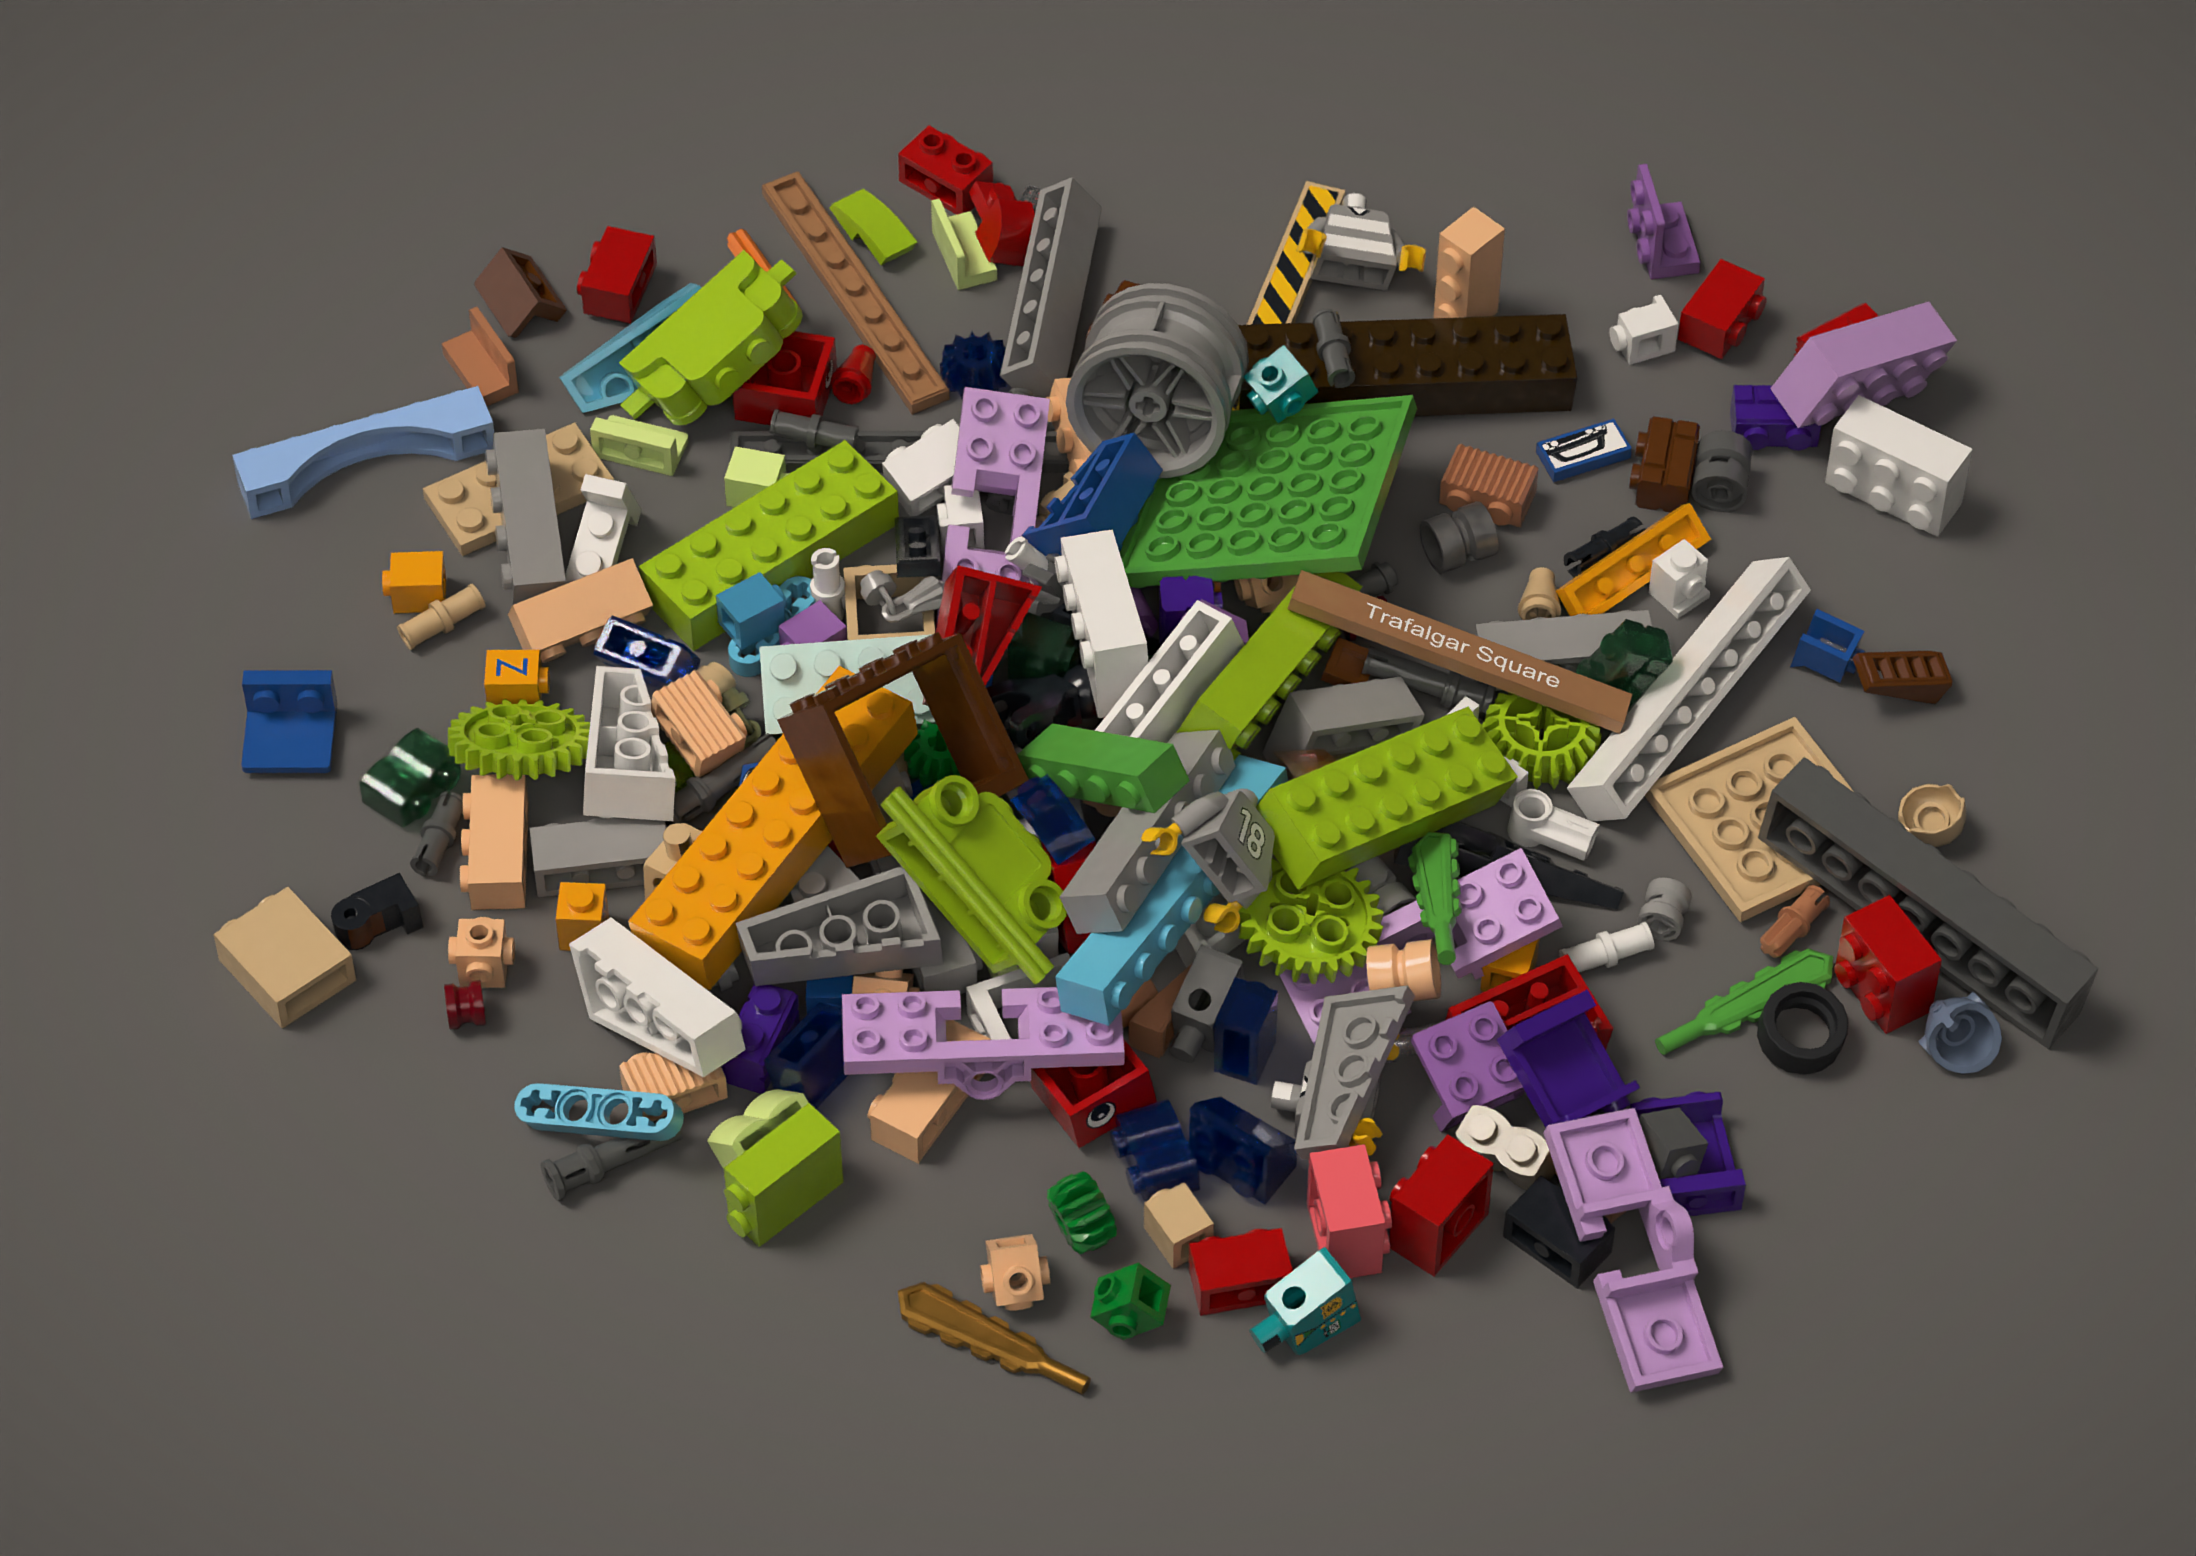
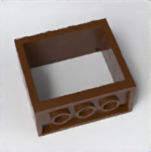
(958, 707)

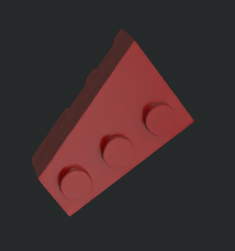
(985, 612)
(1537, 992)

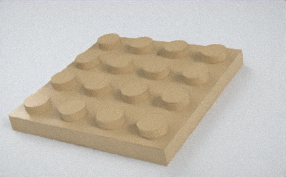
(1719, 811)

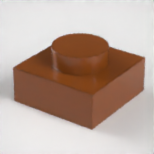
(1346, 664)

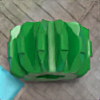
(929, 757)
(1081, 1212)

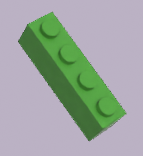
(1106, 767)

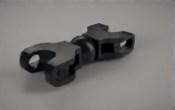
(1048, 700)

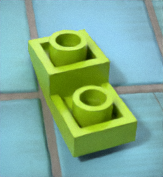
(875, 223)

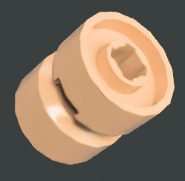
(1412, 966)

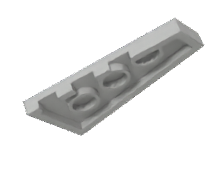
(1346, 1063)

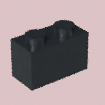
(1545, 1230)

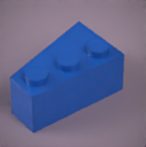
(1105, 495)

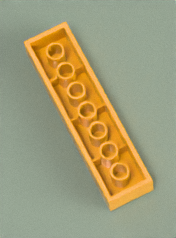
(761, 843)

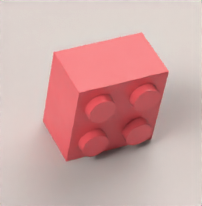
(1347, 1209)

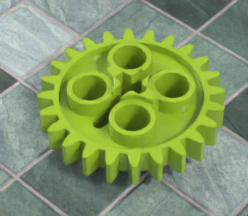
(519, 739)
(1309, 920)

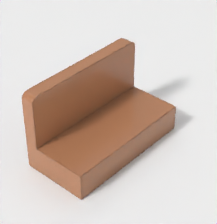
(482, 360)

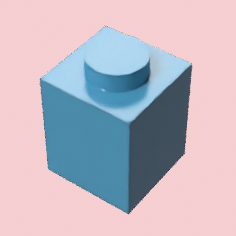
(751, 610)

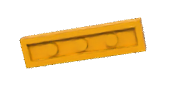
(1630, 564)

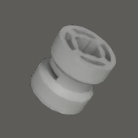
(1666, 912)

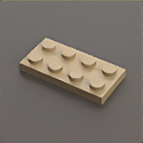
(464, 498)

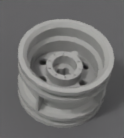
(1159, 368)

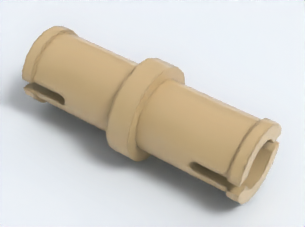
(441, 616)

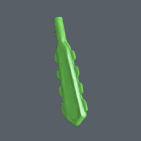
(1438, 889)
(1748, 999)

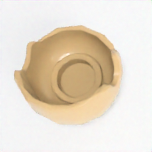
(1933, 813)

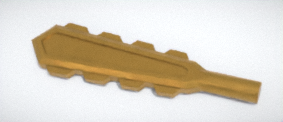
(962, 1324)

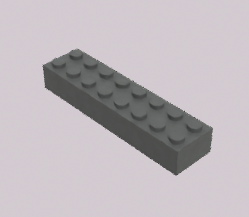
(1976, 933)

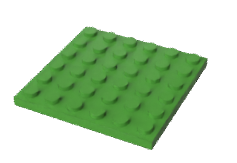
(1275, 496)

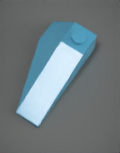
(599, 377)

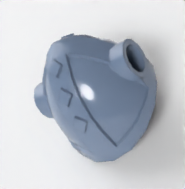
(1962, 1034)

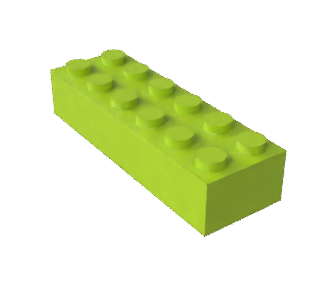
(824, 504)
(1263, 672)
(1384, 797)

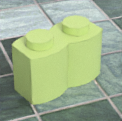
(759, 1119)

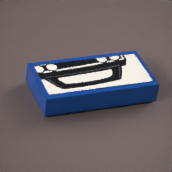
(1583, 450)

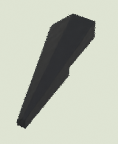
(1481, 848)

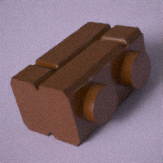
(1667, 464)

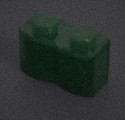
(409, 778)

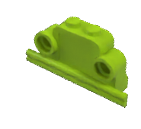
(713, 341)
(977, 870)

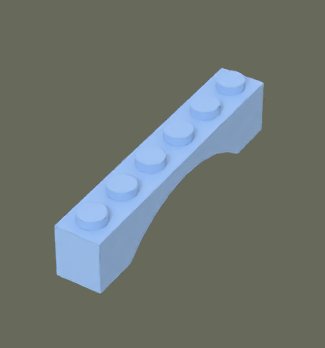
(444, 427)

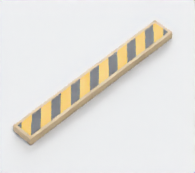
(1291, 270)

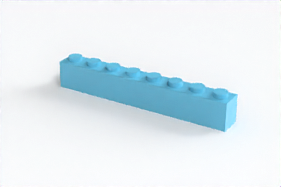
(1115, 964)

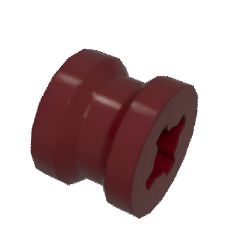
(465, 1004)

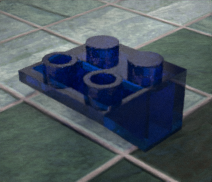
(1240, 1148)

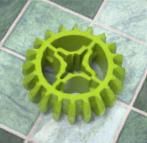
(1566, 741)

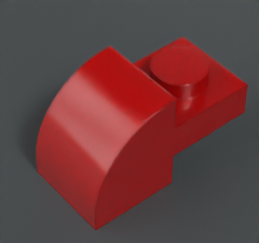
(1004, 223)

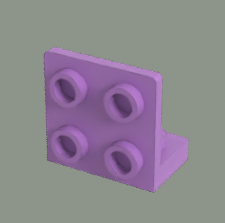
(1661, 231)
(1467, 1064)

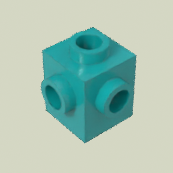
(1279, 385)

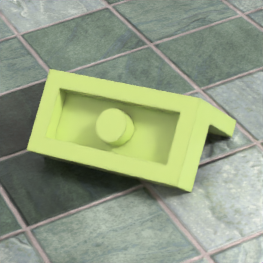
(961, 247)
(638, 444)

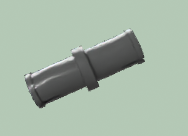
(1333, 348)
(812, 430)
(438, 834)

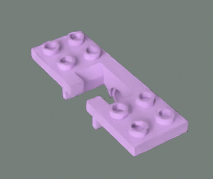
(998, 454)
(1500, 913)
(909, 1035)
(1653, 1315)

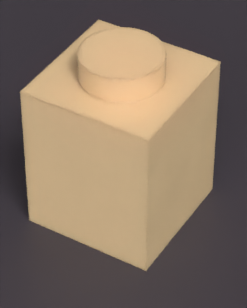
(1175, 1220)

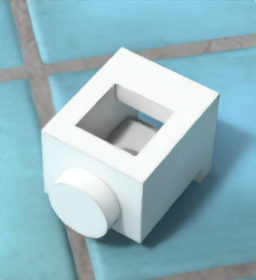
(1645, 332)
(961, 512)
(1679, 578)

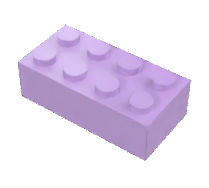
(1867, 359)

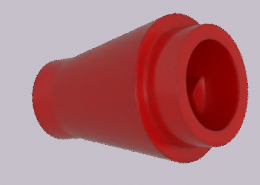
(854, 376)

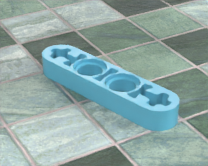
(597, 1117)

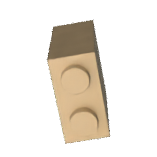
(284, 957)

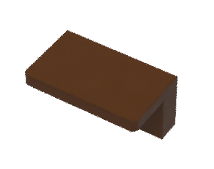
(517, 291)

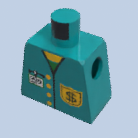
(1308, 1306)

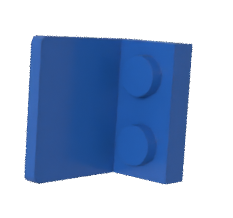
(289, 721)

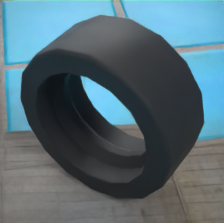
(1817, 1000)

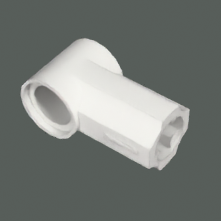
(1539, 822)

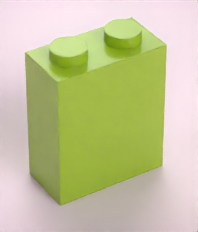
(783, 1175)

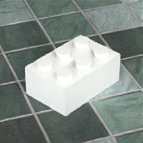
(1898, 465)

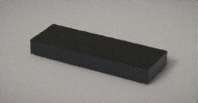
(917, 546)

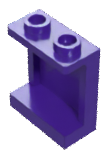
(1565, 1064)
(1718, 1184)

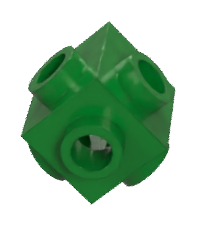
(1130, 1301)

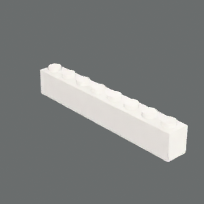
(1689, 689)

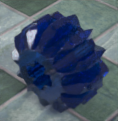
(973, 363)

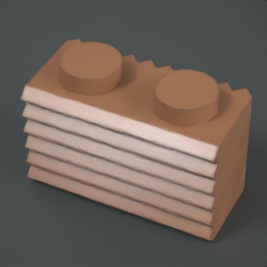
(1496, 482)

